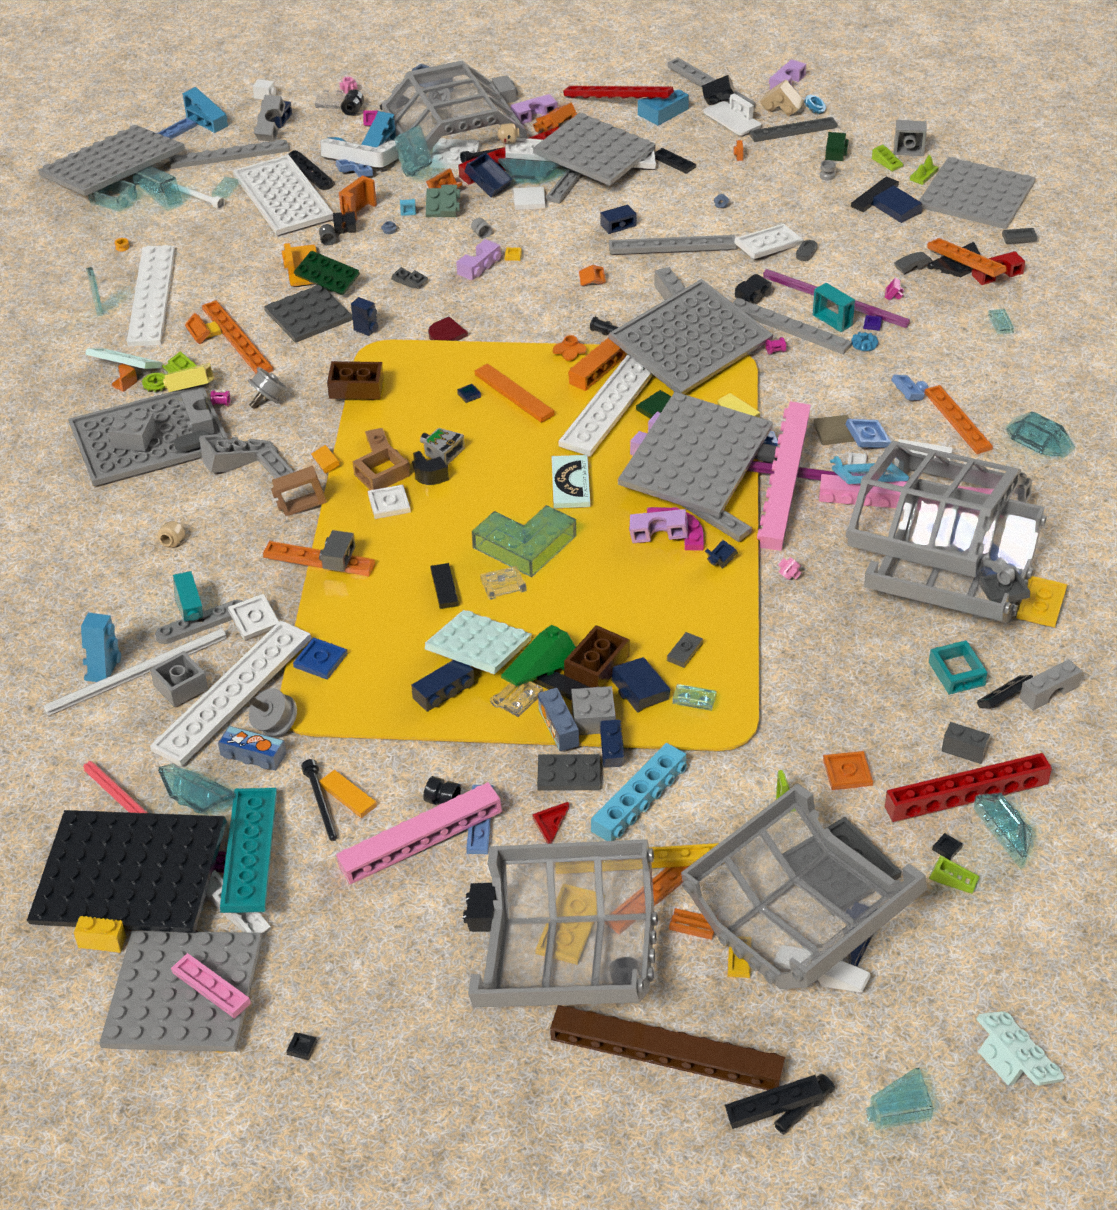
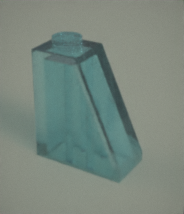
(901, 1102)

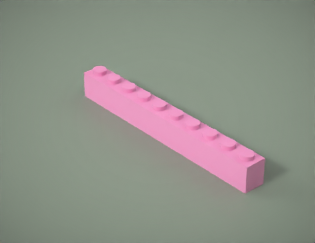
(784, 477)
(836, 490)

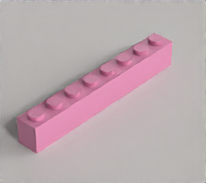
(418, 833)

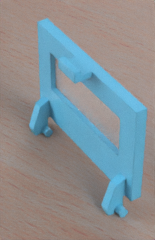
(854, 472)

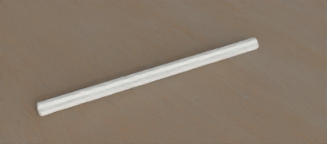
(131, 673)

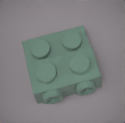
(442, 201)

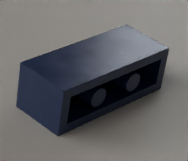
(442, 684)

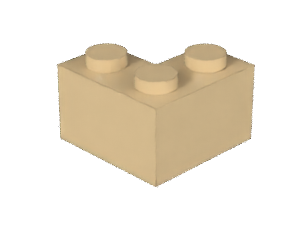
(783, 96)

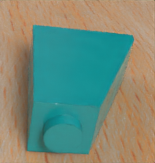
(187, 596)

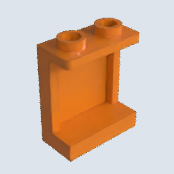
(358, 195)

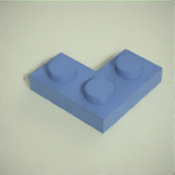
(360, 169)

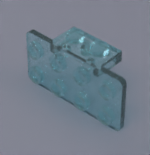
(413, 151)

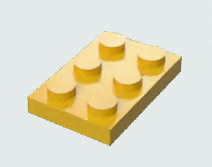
(1044, 601)

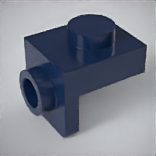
(721, 554)

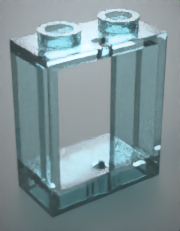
(126, 189)

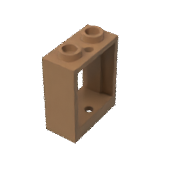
(385, 478)
(295, 480)

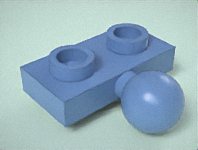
(909, 388)

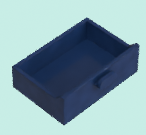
(488, 175)
(897, 204)
(639, 684)

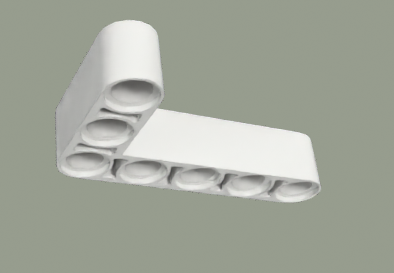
(362, 154)

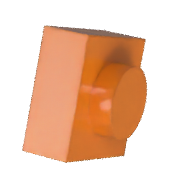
(738, 150)

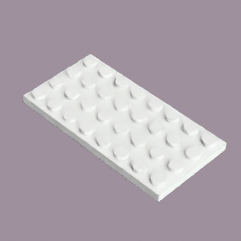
(283, 194)

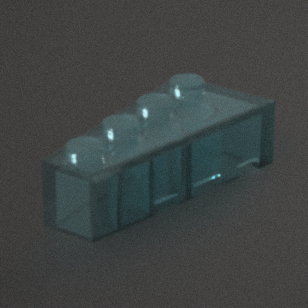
(159, 186)

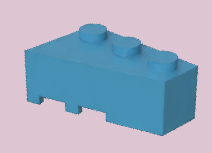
(203, 111)

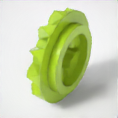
(149, 382)

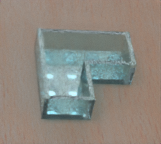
(524, 545)

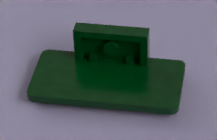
(326, 272)

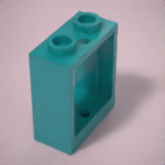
(845, 315)
(955, 683)

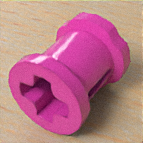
(775, 345)
(220, 398)

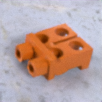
(555, 117)

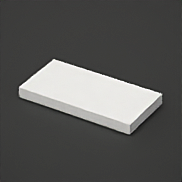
(768, 241)

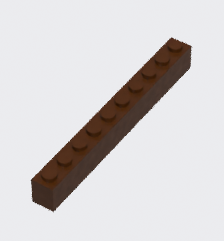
(667, 1048)

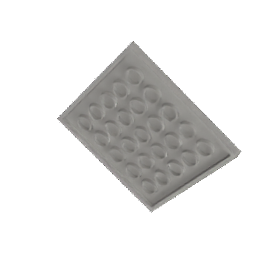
(594, 148)
(977, 192)
(163, 1012)

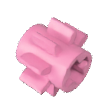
(348, 84)
(789, 568)

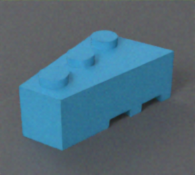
(662, 110)
(381, 130)
(100, 646)

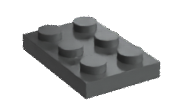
(568, 772)

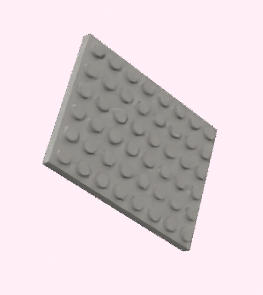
(110, 159)
(690, 337)
(695, 454)
(111, 464)

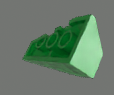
(541, 656)

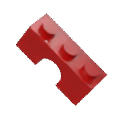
(1014, 266)

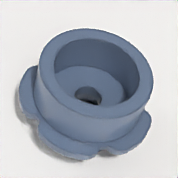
(724, 198)
(388, 227)

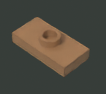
(376, 439)

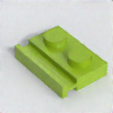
(178, 363)

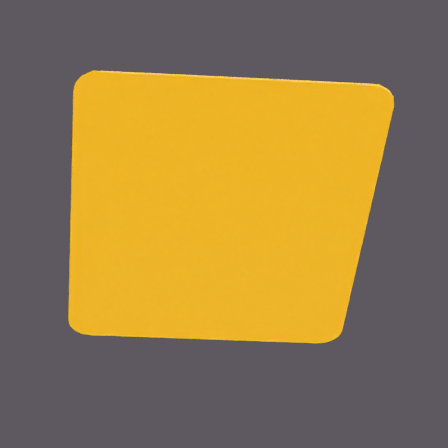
(598, 579)

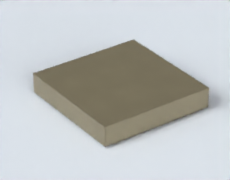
(833, 430)

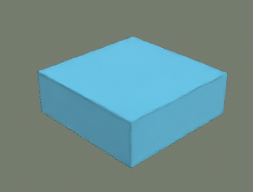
(408, 207)

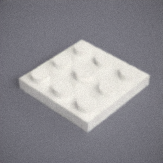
(447, 152)

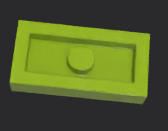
(924, 171)

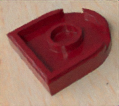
(446, 330)

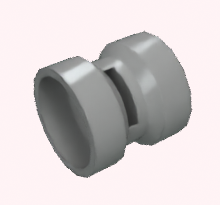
(827, 168)
(481, 228)

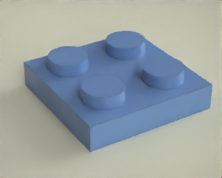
(868, 433)

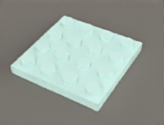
(478, 641)

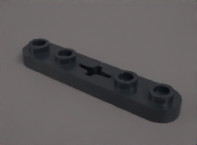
(317, 177)

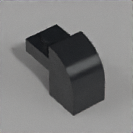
(430, 471)

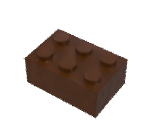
(355, 380)
(596, 656)

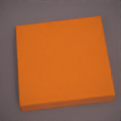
(847, 770)

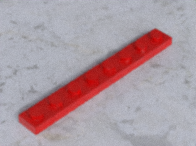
(619, 91)

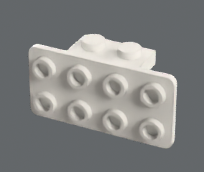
(734, 116)

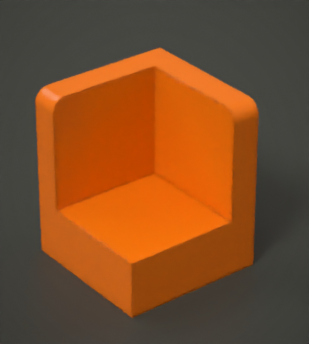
(592, 274)
(126, 379)

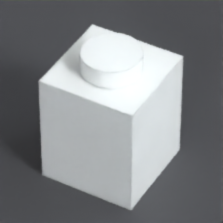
(263, 88)

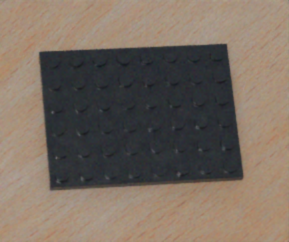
(129, 869)

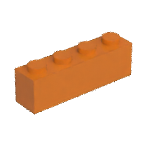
(595, 364)

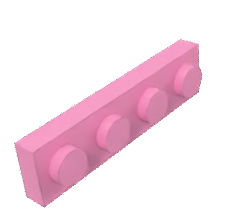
(211, 985)

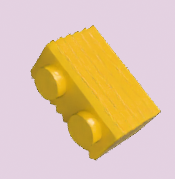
(100, 934)

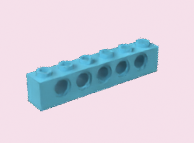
(639, 793)

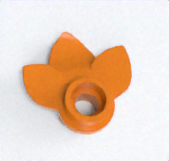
(569, 348)

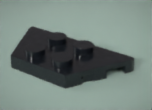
(951, 266)

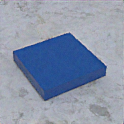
(320, 658)

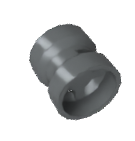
(327, 234)

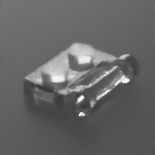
(503, 582)
(519, 700)

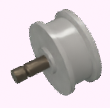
(267, 385)
(272, 712)

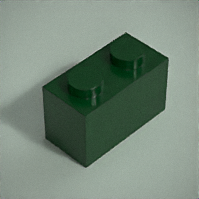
(836, 146)

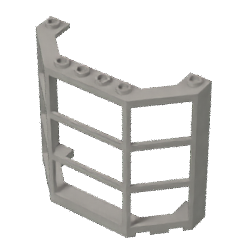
(1003, 484)

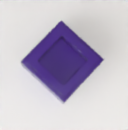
(872, 322)

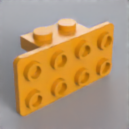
(292, 258)

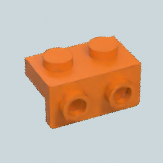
(443, 178)

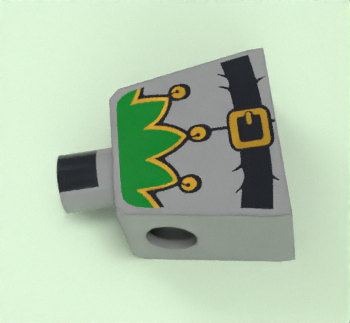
(443, 444)

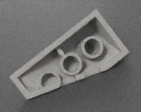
(229, 454)

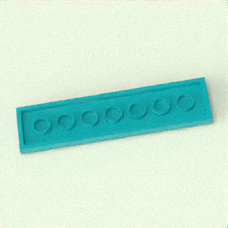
(249, 851)

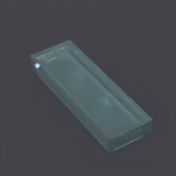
(94, 291)

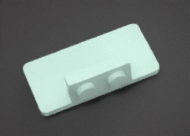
(1013, 1052)

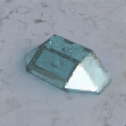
(527, 169)
(1040, 435)
(194, 789)
(1005, 825)

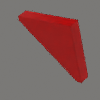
(550, 820)

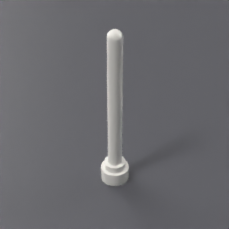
(217, 202)

